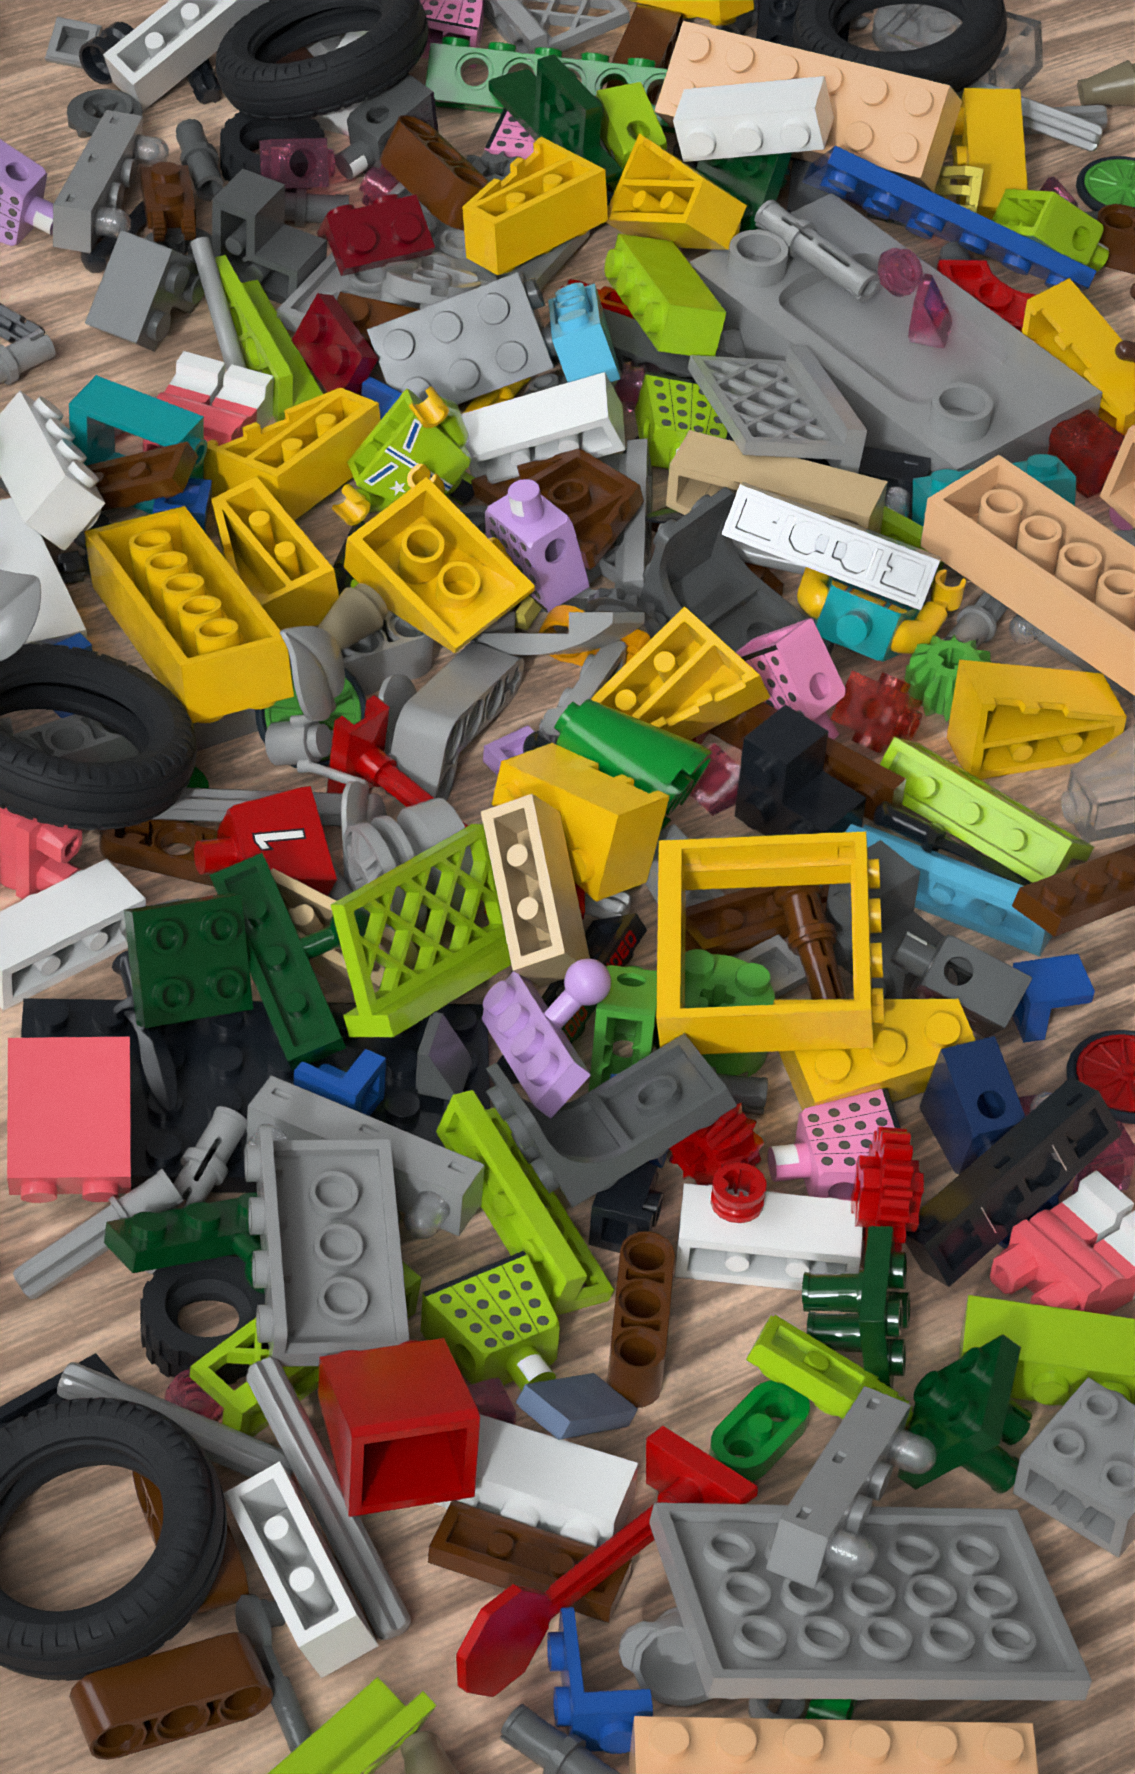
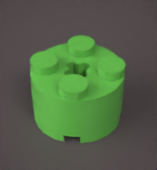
(726, 982)

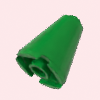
(634, 749)

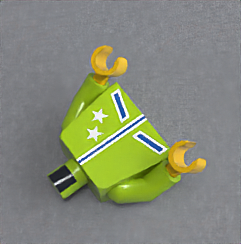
(408, 436)

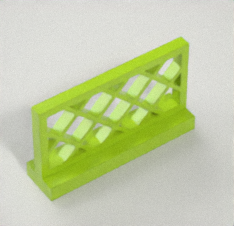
(439, 972)

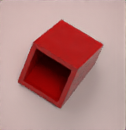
(399, 1426)

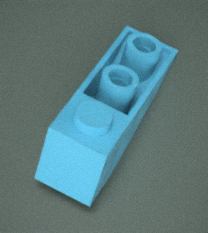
(582, 333)

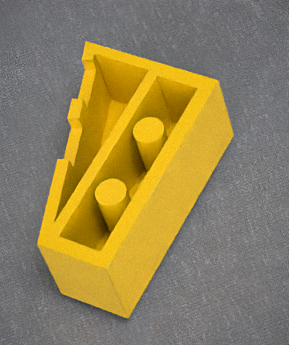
(534, 208)
(900, 1059)

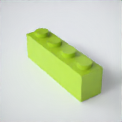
(665, 295)
(1056, 1347)

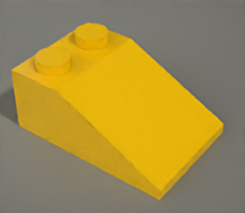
(435, 567)

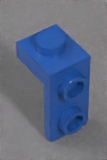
(597, 1717)

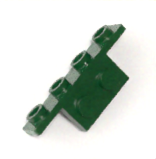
(557, 109)

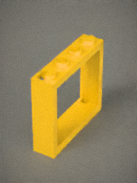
(768, 863)

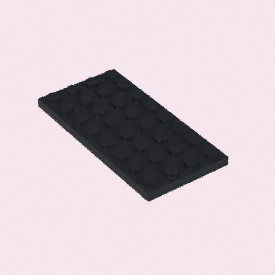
(231, 1058)

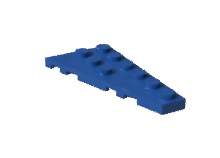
(931, 214)

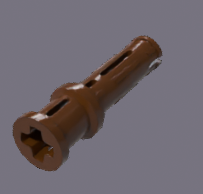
(812, 939)

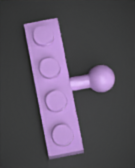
(532, 1032)

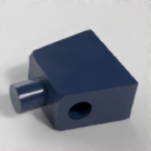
(970, 1101)

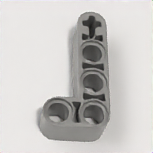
(452, 713)

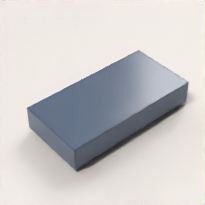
(576, 1406)

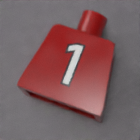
(280, 827)

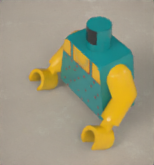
(871, 621)

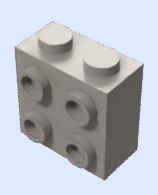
(1085, 1467)

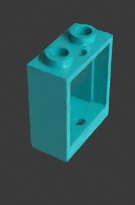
(109, 405)

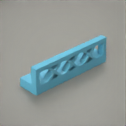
(965, 894)

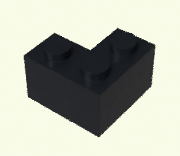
(785, 783)

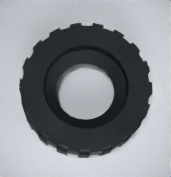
(243, 136)
(179, 1285)

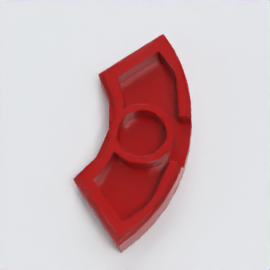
(980, 282)

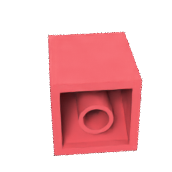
(69, 1117)

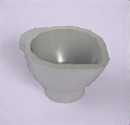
(663, 1660)

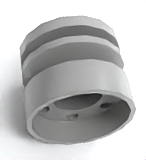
(385, 844)

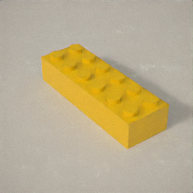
(189, 614)

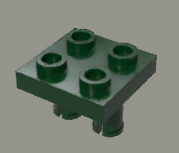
(749, 180)
(188, 959)
(874, 1298)
(967, 1414)

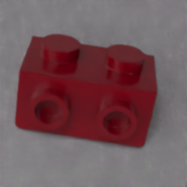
(377, 233)
(334, 346)

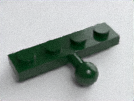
(282, 963)
(185, 1236)

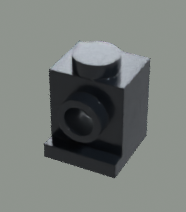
(626, 1208)

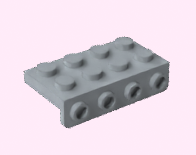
(325, 1246)

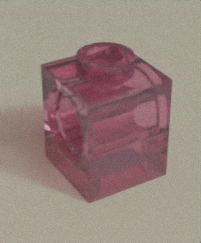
(276, 156)

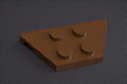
(583, 488)

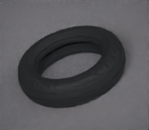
(952, 61)
(330, 80)
(111, 693)
(172, 1581)

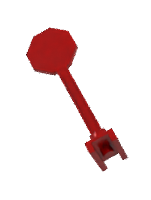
(361, 753)
(517, 1619)

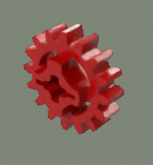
(888, 1186)

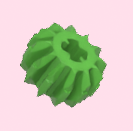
(934, 672)

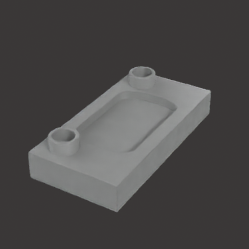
(953, 404)

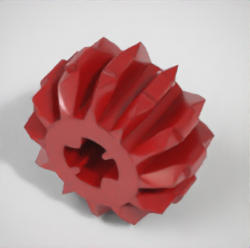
(722, 1143)

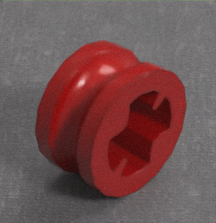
(738, 1208)

